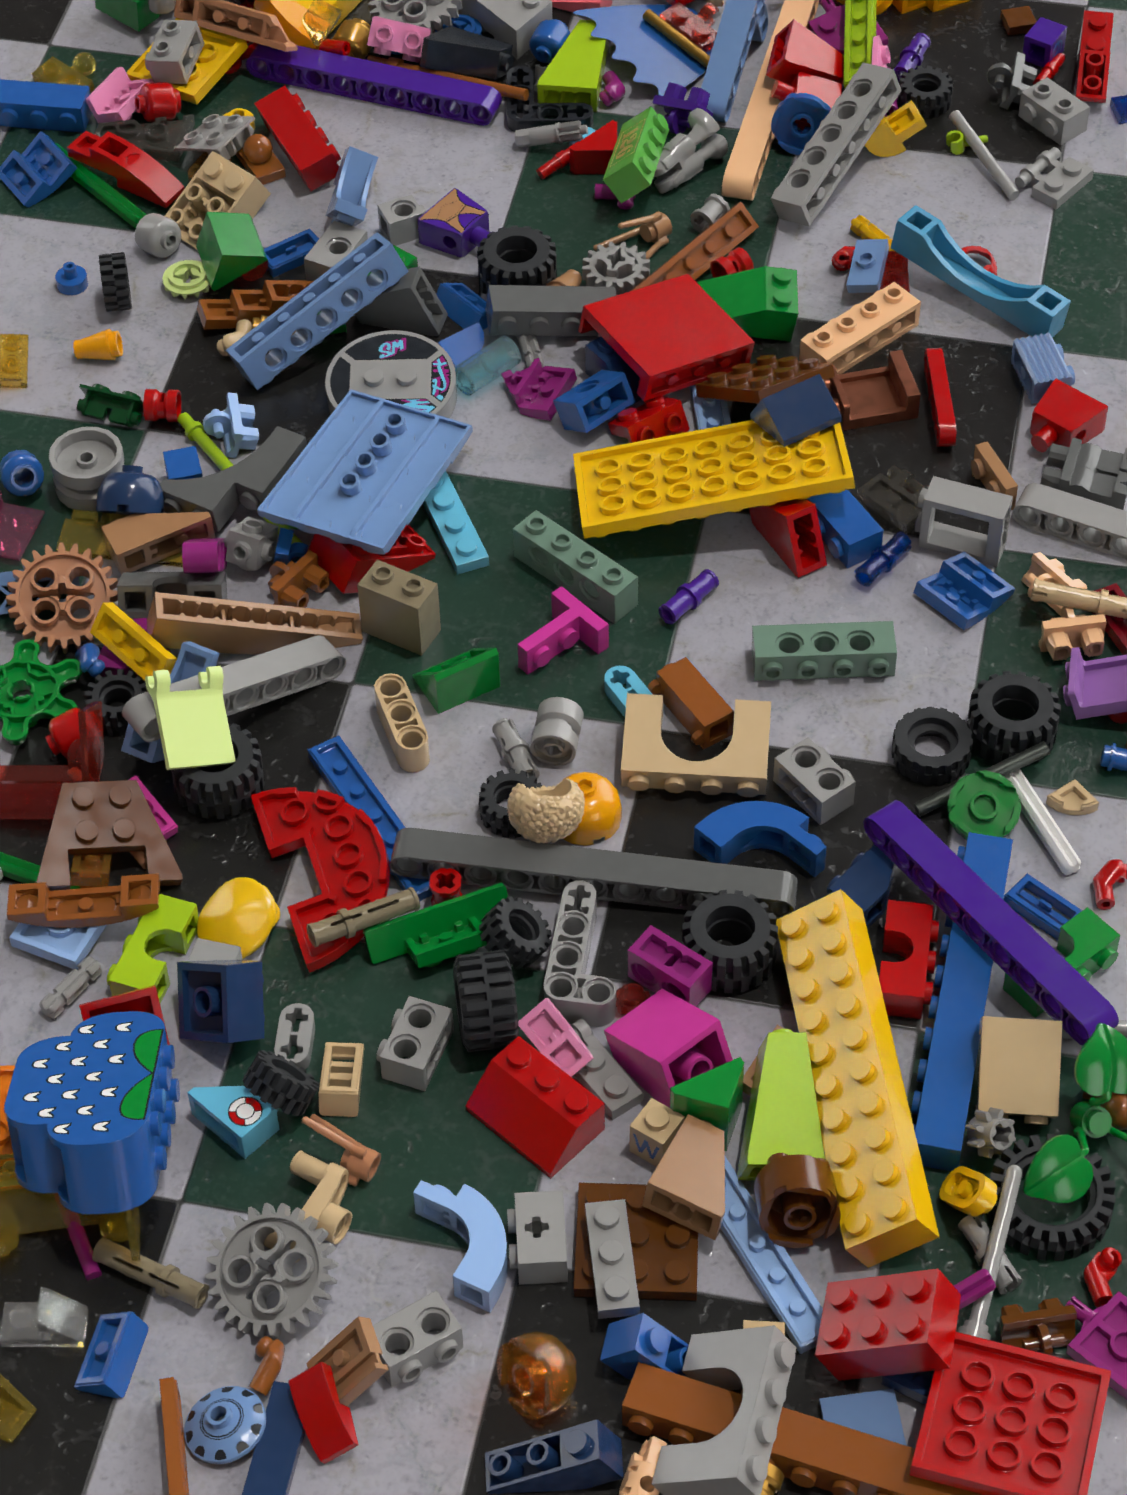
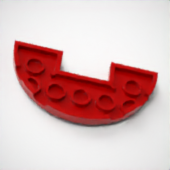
(344, 854)

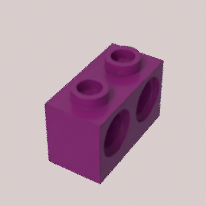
(668, 965)

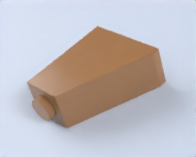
(691, 1179)

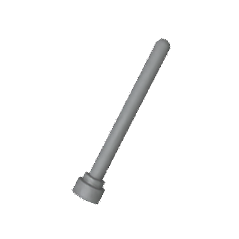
(976, 1324)

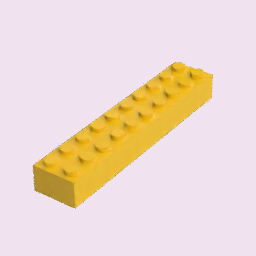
(856, 1080)

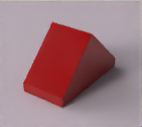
(594, 151)

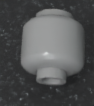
(155, 234)

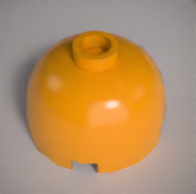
(601, 809)

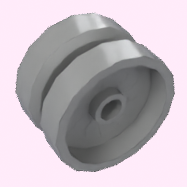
(81, 462)

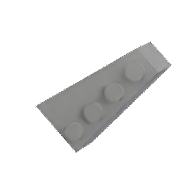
(509, 19)

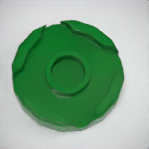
(984, 805)

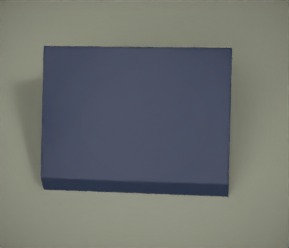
(797, 411)

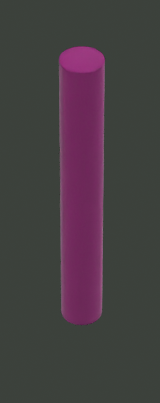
(83, 1250)

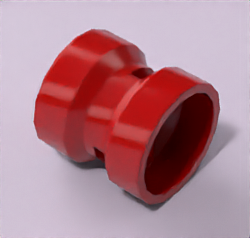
(736, 261)
(162, 405)

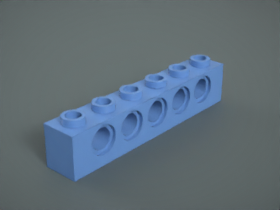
(301, 312)

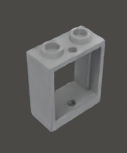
(969, 502)

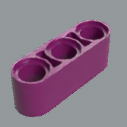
(204, 555)

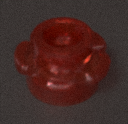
(630, 997)

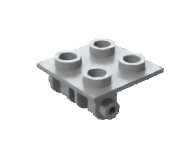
(219, 134)

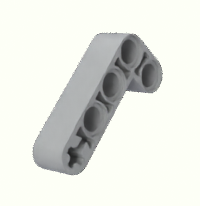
(572, 947)

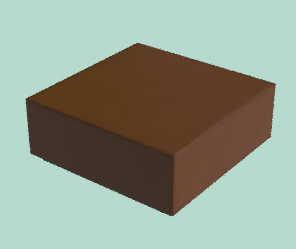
(1017, 20)

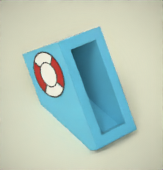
(235, 1116)

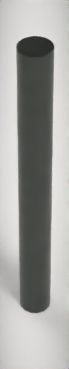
(1004, 768)

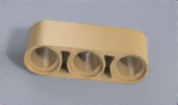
(402, 722)

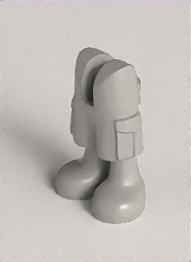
(678, 158)

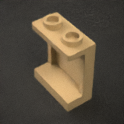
(1020, 1067)

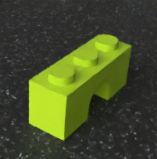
(162, 930)

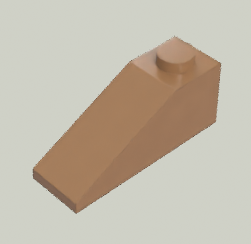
(153, 537)

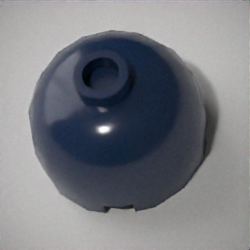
(130, 492)

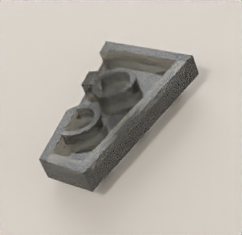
(154, 138)

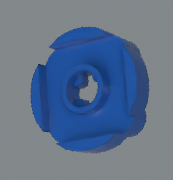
(796, 107)

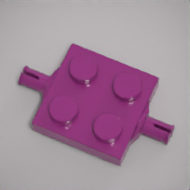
(831, 26)
(1103, 1339)

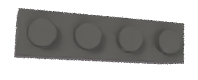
(540, 309)

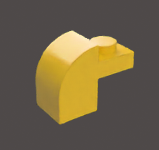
(894, 130)

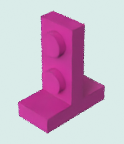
(571, 623)

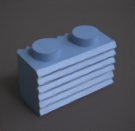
(1039, 363)

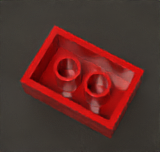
(888, 1325)

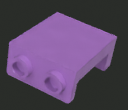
(1096, 685)

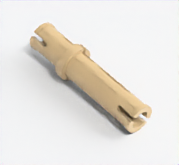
(1079, 598)

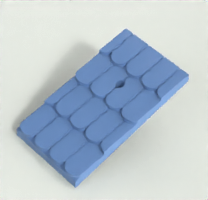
(366, 472)

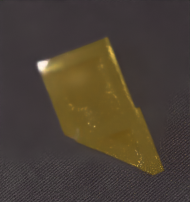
(320, 20)

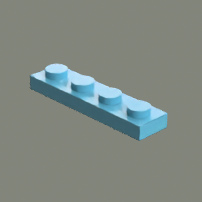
(455, 527)

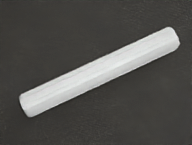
(1044, 825)

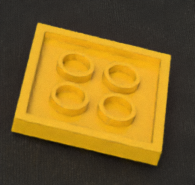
(215, 59)

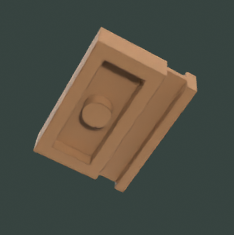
(353, 1359)

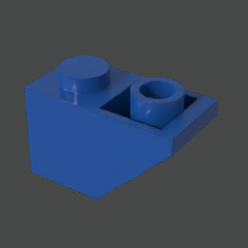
(645, 1342)

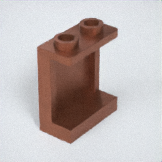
(876, 394)

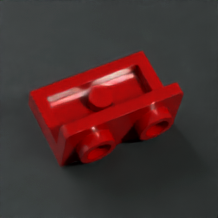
(652, 420)

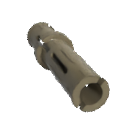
(348, 922)
(165, 1279)

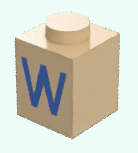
(654, 1131)

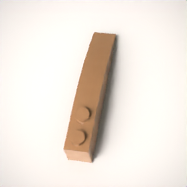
(243, 625)

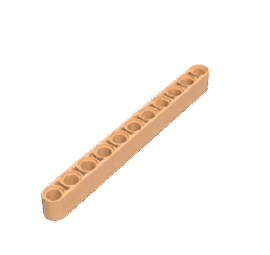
(755, 133)

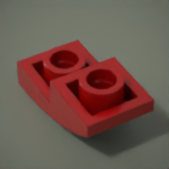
(321, 1414)

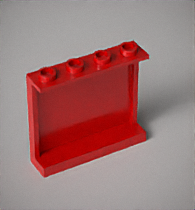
(669, 334)

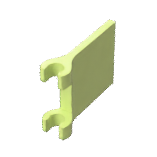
(192, 721)

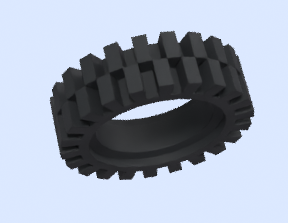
(1062, 1237)

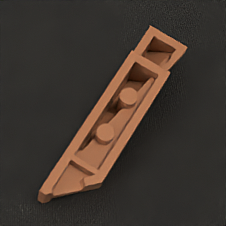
(236, 22)

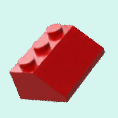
(536, 1107)

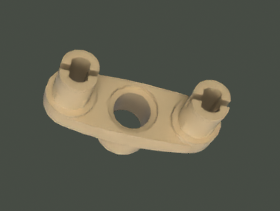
(325, 1200)

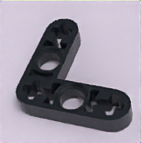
(535, 112)

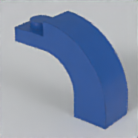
(758, 826)

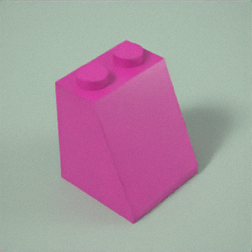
(667, 1043)

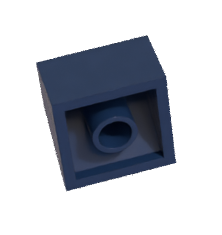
(220, 1000)

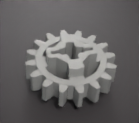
(615, 267)

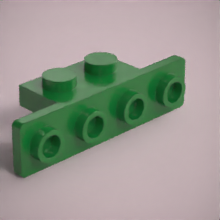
(435, 931)

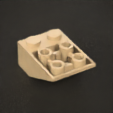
(216, 188)

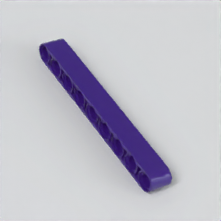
(377, 83)
(990, 921)

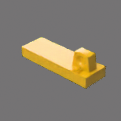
(130, 641)

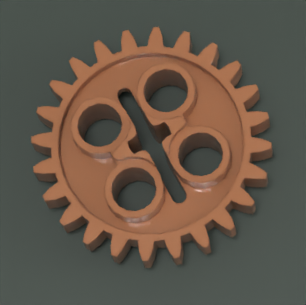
(62, 568)

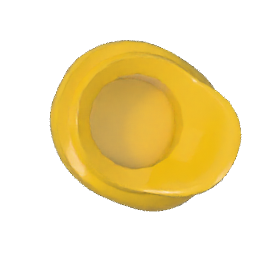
(239, 915)

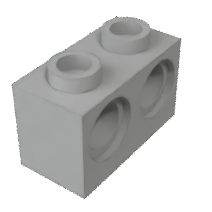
(814, 780)
(422, 1045)
(408, 1332)

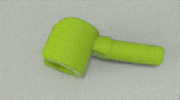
(956, 141)

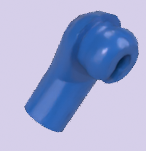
(88, 659)

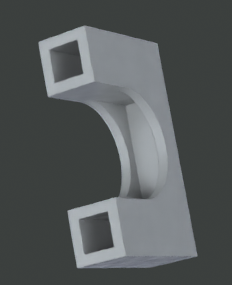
(739, 1456)

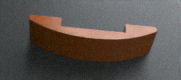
(84, 906)

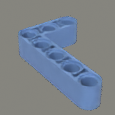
(738, 26)

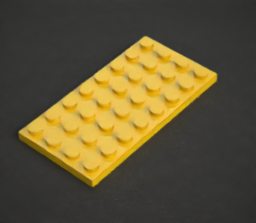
(704, 475)

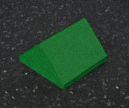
(228, 247)
(460, 678)
(712, 1097)

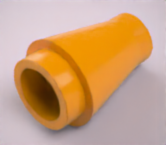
(101, 346)

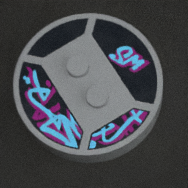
(397, 369)

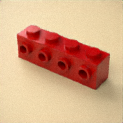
(299, 138)

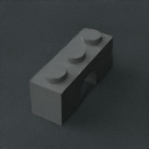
(138, 588)

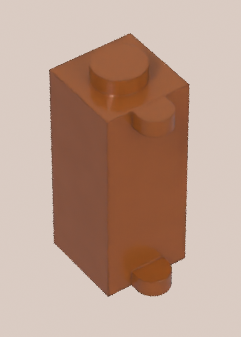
(694, 702)

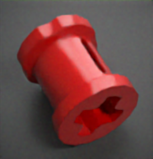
(450, 885)

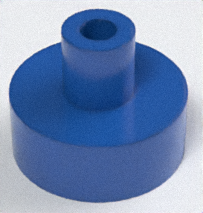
(71, 279)

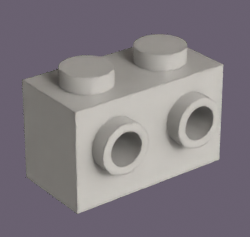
(174, 51)
(1054, 111)

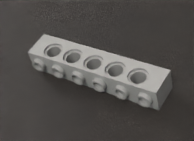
(836, 144)

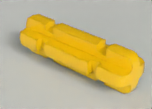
(861, 226)

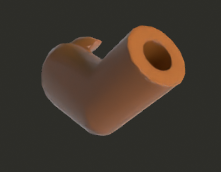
(272, 1353)

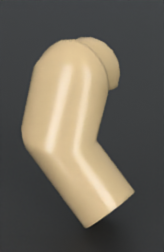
(242, 328)

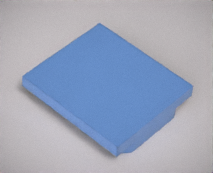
(867, 1412)

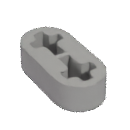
(302, 1039)

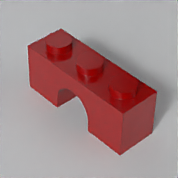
(908, 934)

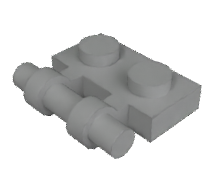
(1060, 183)

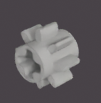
(990, 1132)

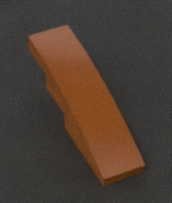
(248, 303)

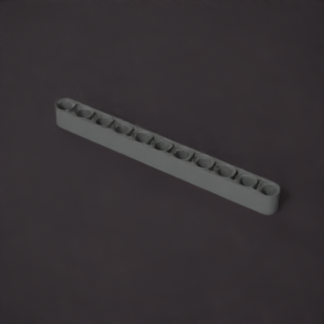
(612, 873)

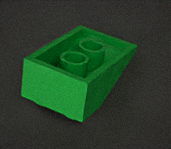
(758, 300)

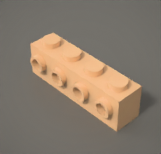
(863, 328)

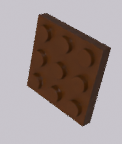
(759, 380)
(661, 1248)

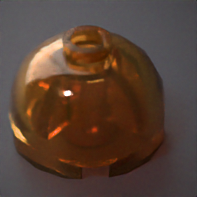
(538, 1373)

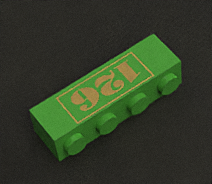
(636, 154)

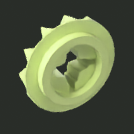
(178, 273)

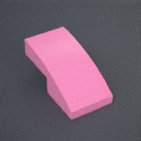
(555, 1037)

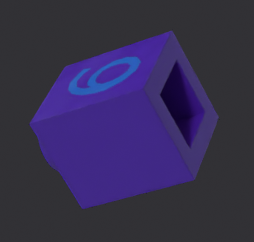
(1044, 41)

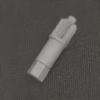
(550, 134)

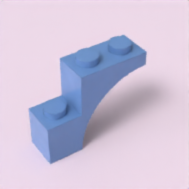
(352, 187)
(190, 661)

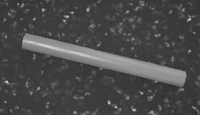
(984, 155)

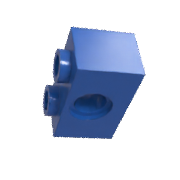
(594, 401)

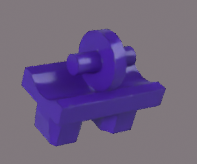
(678, 108)

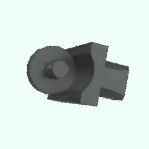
(1011, 79)

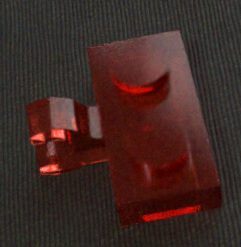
(694, 27)

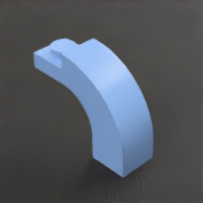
(485, 1266)

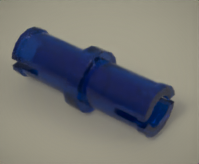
(883, 559)

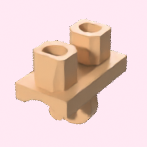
(1049, 571)
(1073, 631)

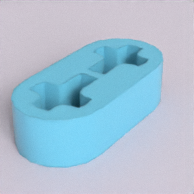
(617, 692)

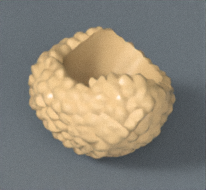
(546, 812)

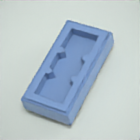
(867, 266)

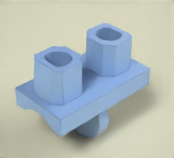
(233, 425)

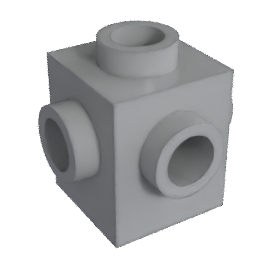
(251, 543)

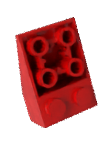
(350, 563)

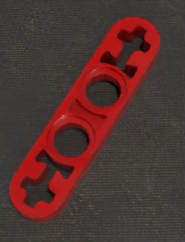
(939, 397)

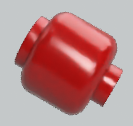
(158, 101)
(63, 731)

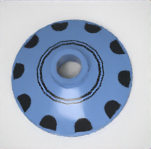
(233, 1435)

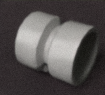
(557, 731)

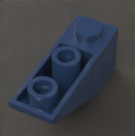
(867, 883)
(556, 1461)

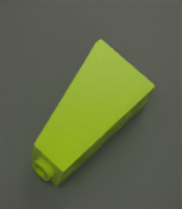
(576, 69)
(781, 1104)

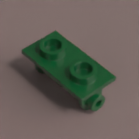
(100, 399)

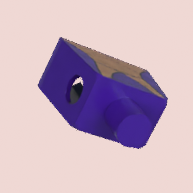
(454, 224)

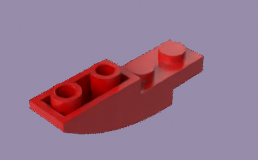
(1094, 56)
(129, 164)

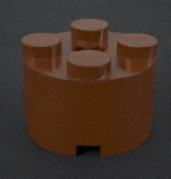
(796, 1199)

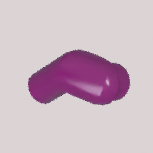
(613, 90)
(603, 192)

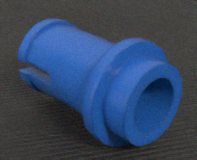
(1114, 757)

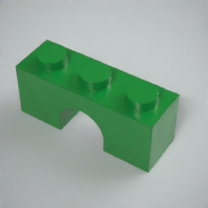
(1085, 943)

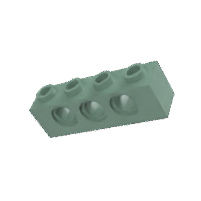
(575, 566)
(823, 650)

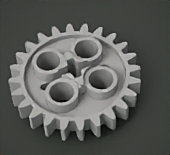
(423, 13)
(297, 1294)

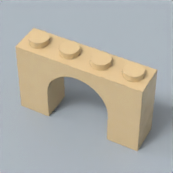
(737, 769)

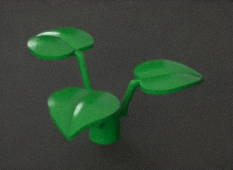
(1059, 1167)

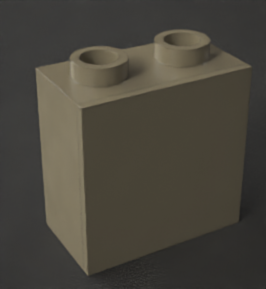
(399, 607)

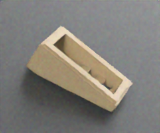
(341, 1080)

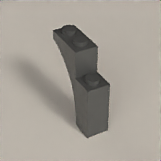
(242, 483)

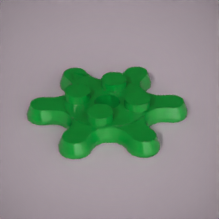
(44, 684)

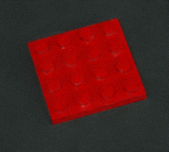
(1011, 1421)

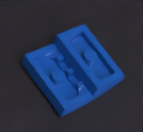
(37, 170)
(964, 590)

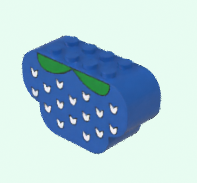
(95, 1112)

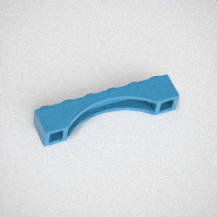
(929, 245)

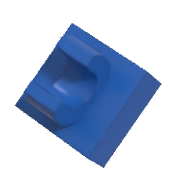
(285, 550)

